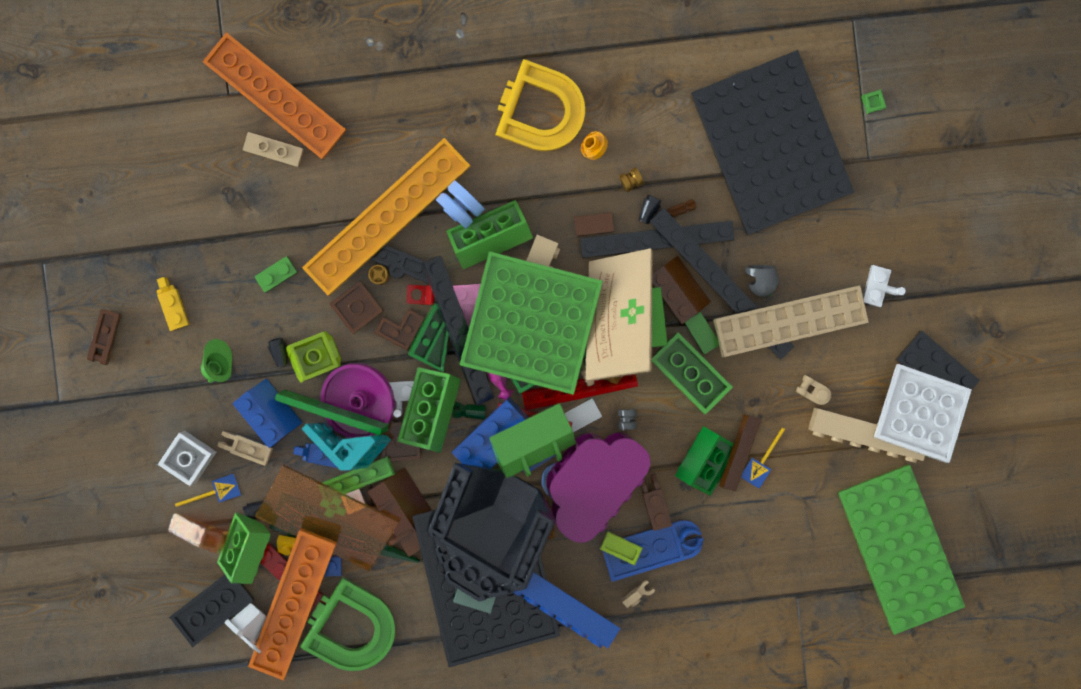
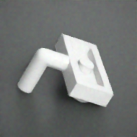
(878, 285)
(401, 393)

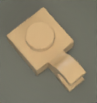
(633, 597)

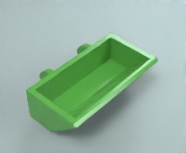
(532, 441)

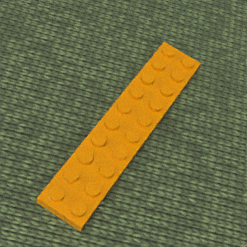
(386, 217)

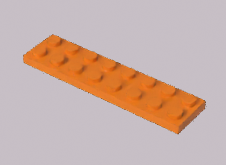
(274, 96)
(292, 603)

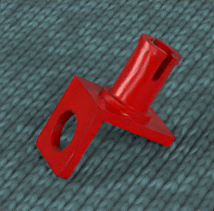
(427, 295)

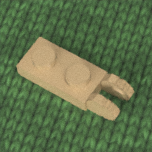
(247, 448)

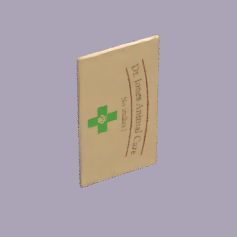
(623, 316)

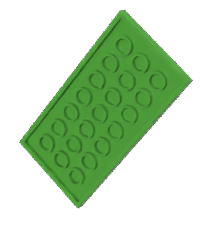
(901, 549)

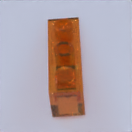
(198, 533)

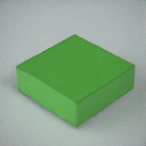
(873, 101)

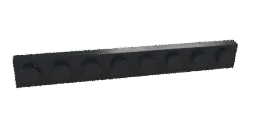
(653, 239)
(455, 325)

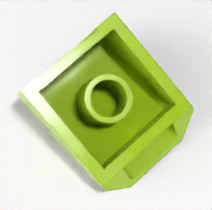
(313, 356)

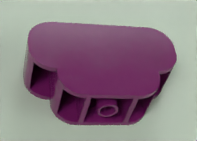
(594, 482)

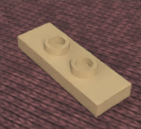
(273, 149)

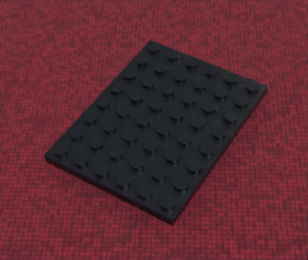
(772, 142)
(475, 634)

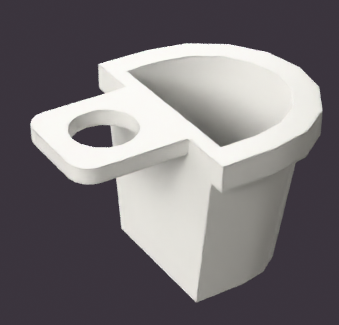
(248, 625)

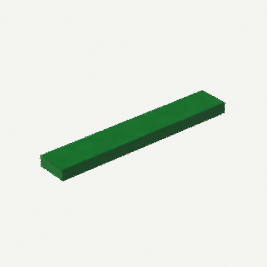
(332, 412)

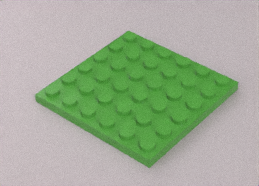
(531, 322)

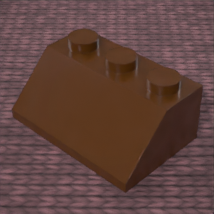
(679, 290)

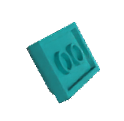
(346, 453)

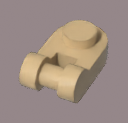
(820, 394)

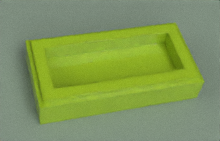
(621, 548)

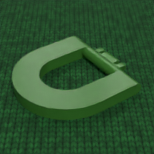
(335, 653)

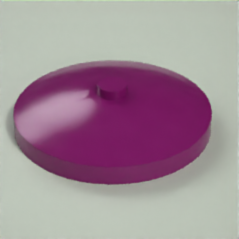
(361, 391)

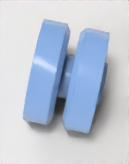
(458, 206)

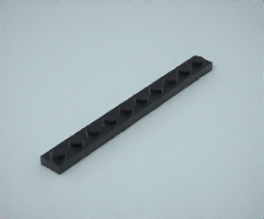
(708, 270)

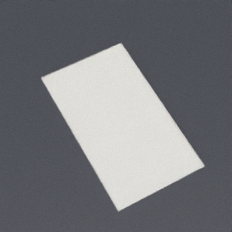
(583, 415)

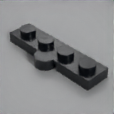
(400, 263)

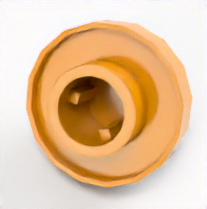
(594, 145)

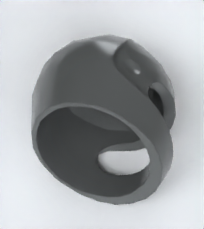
(766, 279)

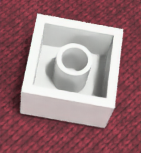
(187, 458)

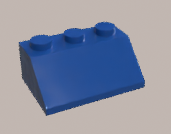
(265, 415)

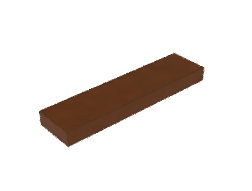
(740, 452)

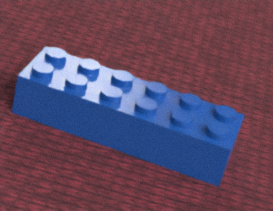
(569, 611)

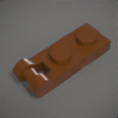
(104, 336)

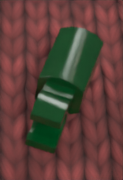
(469, 411)

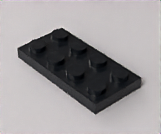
(930, 358)
(211, 609)

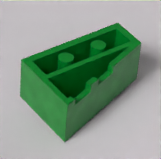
(431, 340)

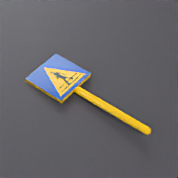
(755, 471)
(224, 488)

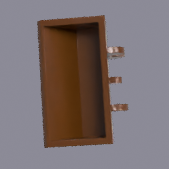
(401, 499)

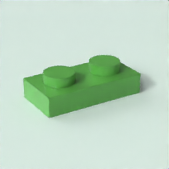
(276, 274)

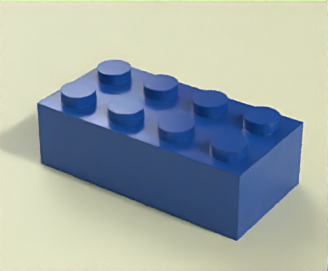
(476, 447)

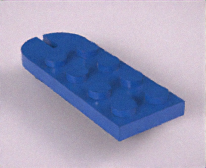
(659, 549)

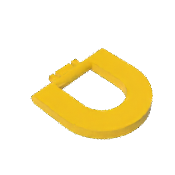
(550, 81)

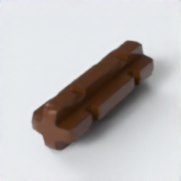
(682, 208)

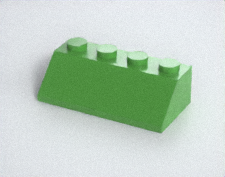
(490, 232)
(429, 409)

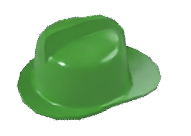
(216, 361)

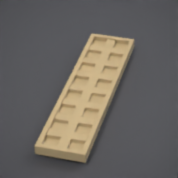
(790, 321)

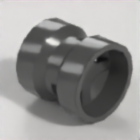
(627, 419)

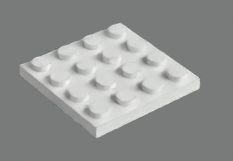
(922, 413)

